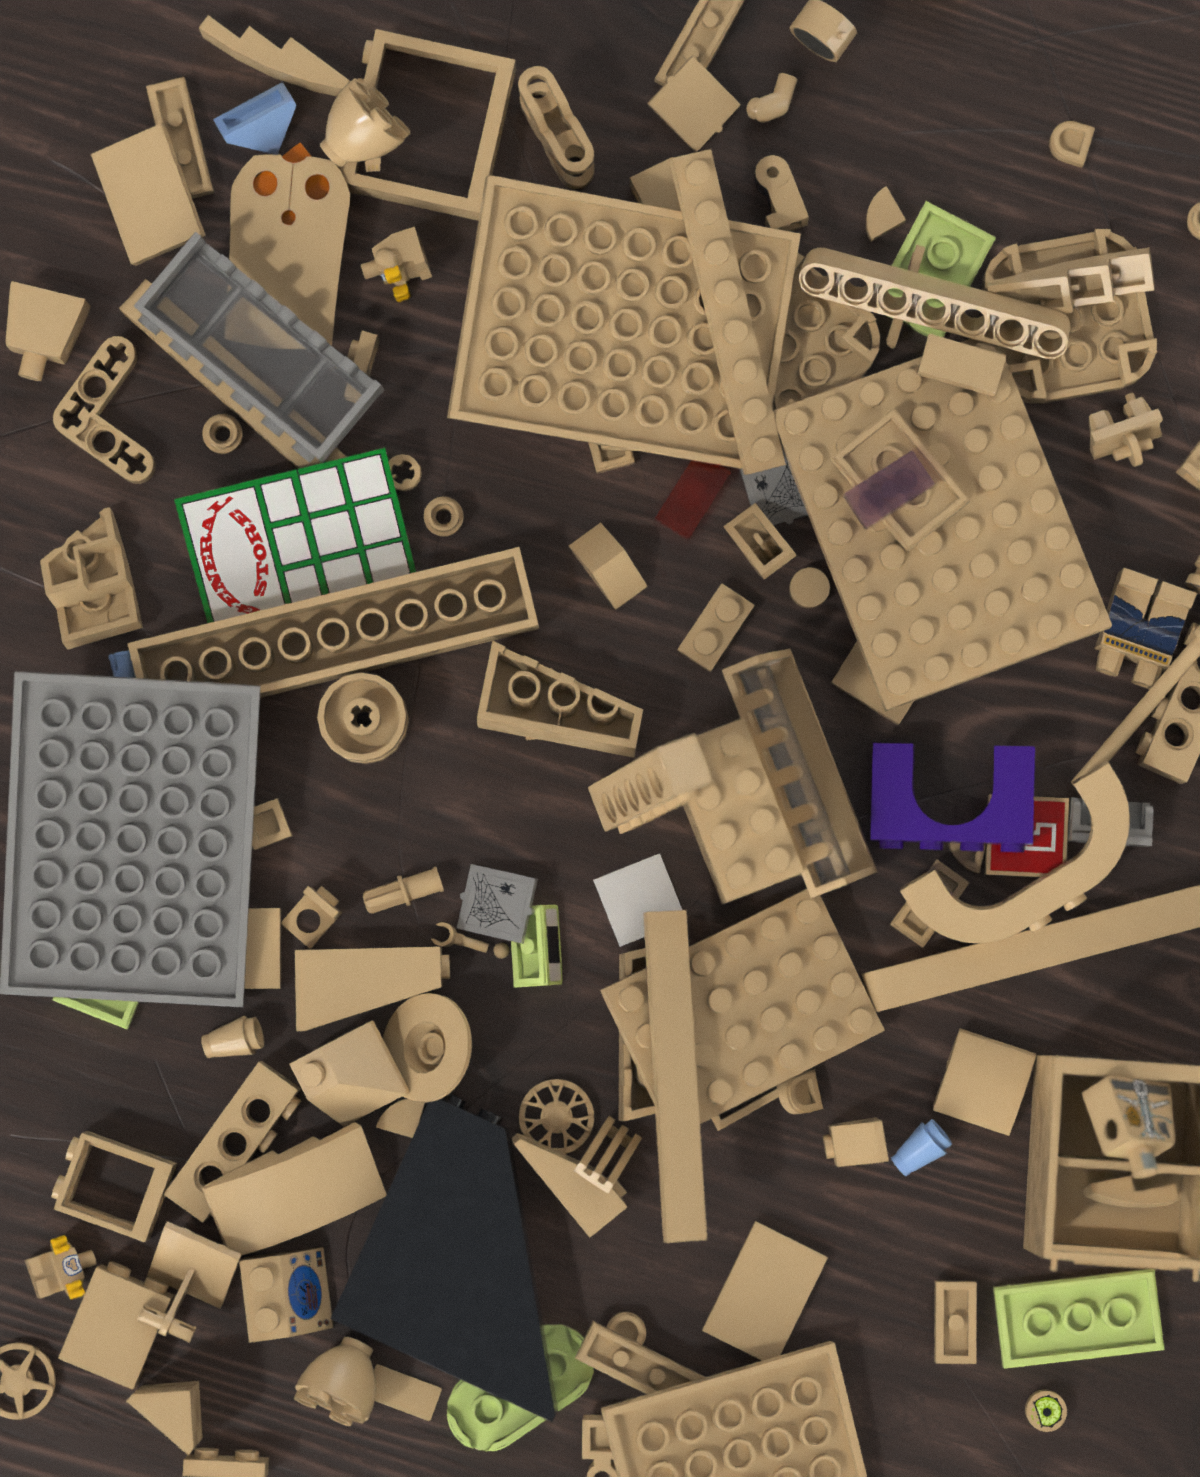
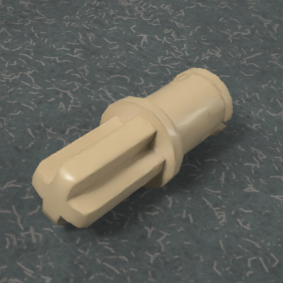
(402, 891)

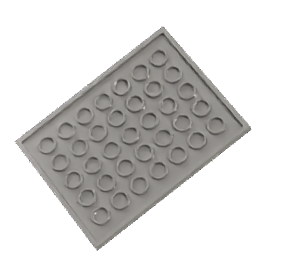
(129, 839)

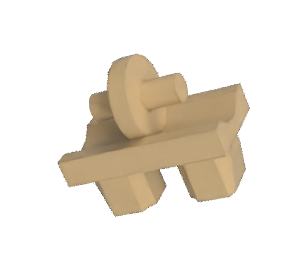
(1125, 437)

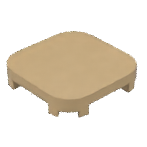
(1107, 342)
(822, 345)

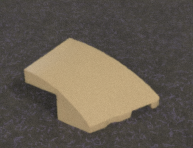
(92, 584)

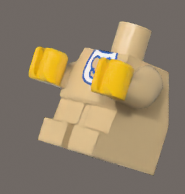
(397, 261)
(59, 1269)

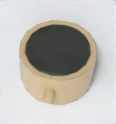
(823, 30)

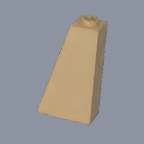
(353, 981)

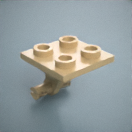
(193, 1268)

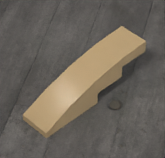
(290, 64)
(1081, 281)

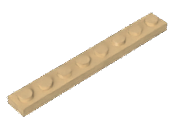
(727, 311)

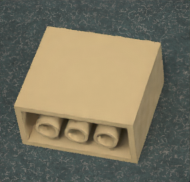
(739, 817)

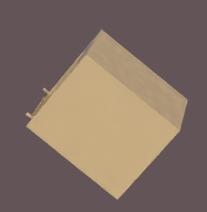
(1069, 1157)

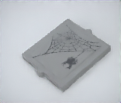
(775, 494)
(497, 903)

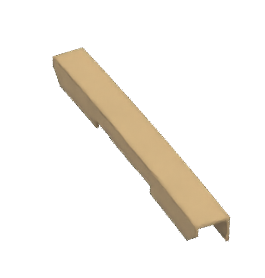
(896, 324)

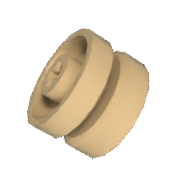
(339, 715)

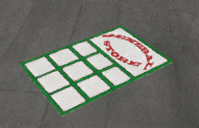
(295, 535)

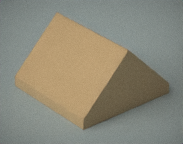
(173, 1410)

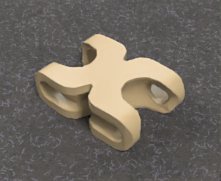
(556, 127)

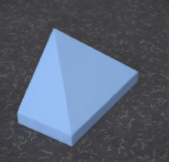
(259, 121)

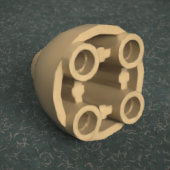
(361, 126)
(340, 1382)

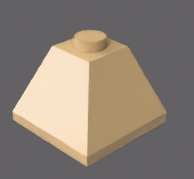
(350, 1075)

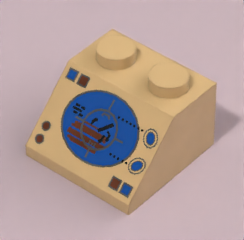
(286, 1294)

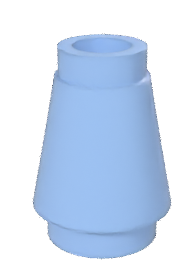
(922, 1147)

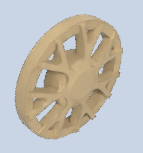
(557, 1115)

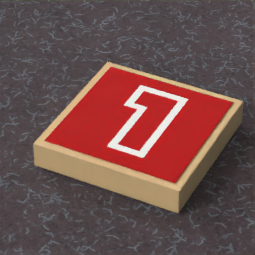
(1048, 845)

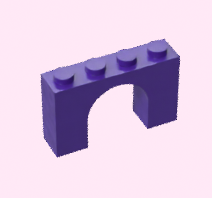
(1004, 822)

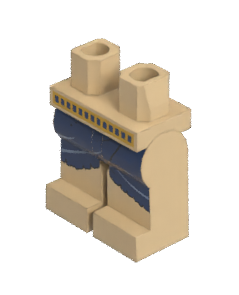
(1140, 640)

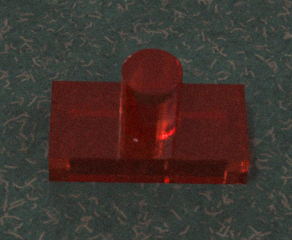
(692, 497)

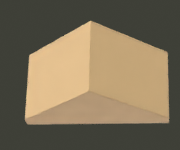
(759, 541)
(608, 565)

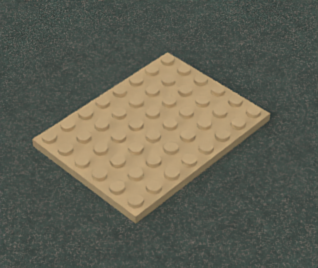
(597, 324)
(986, 583)

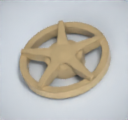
(20, 1380)

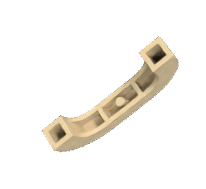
(1033, 903)

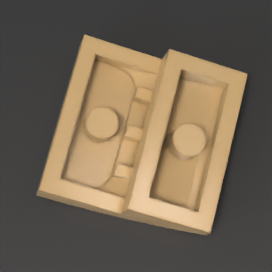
(984, 1081)
(1121, 1193)

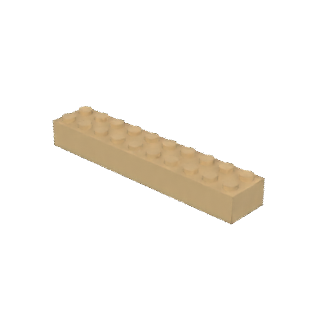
(350, 628)

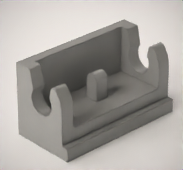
(1139, 826)

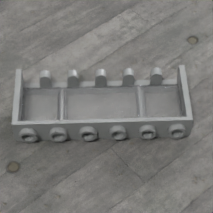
(257, 349)

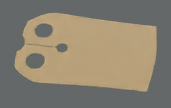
(298, 260)

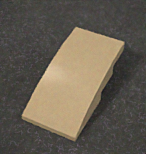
(294, 1190)

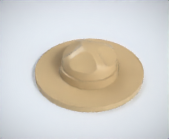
(429, 1045)

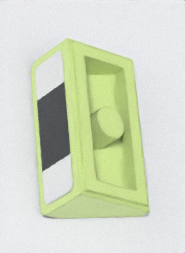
(539, 958)

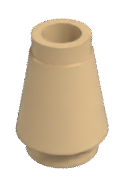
(234, 1039)

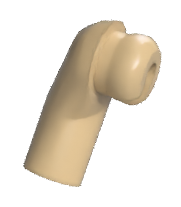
(773, 104)

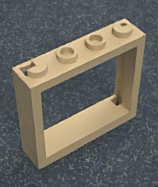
(419, 197)

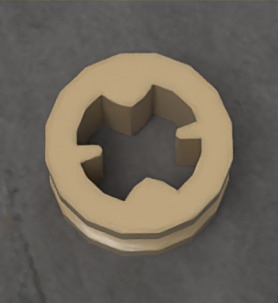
(407, 484)

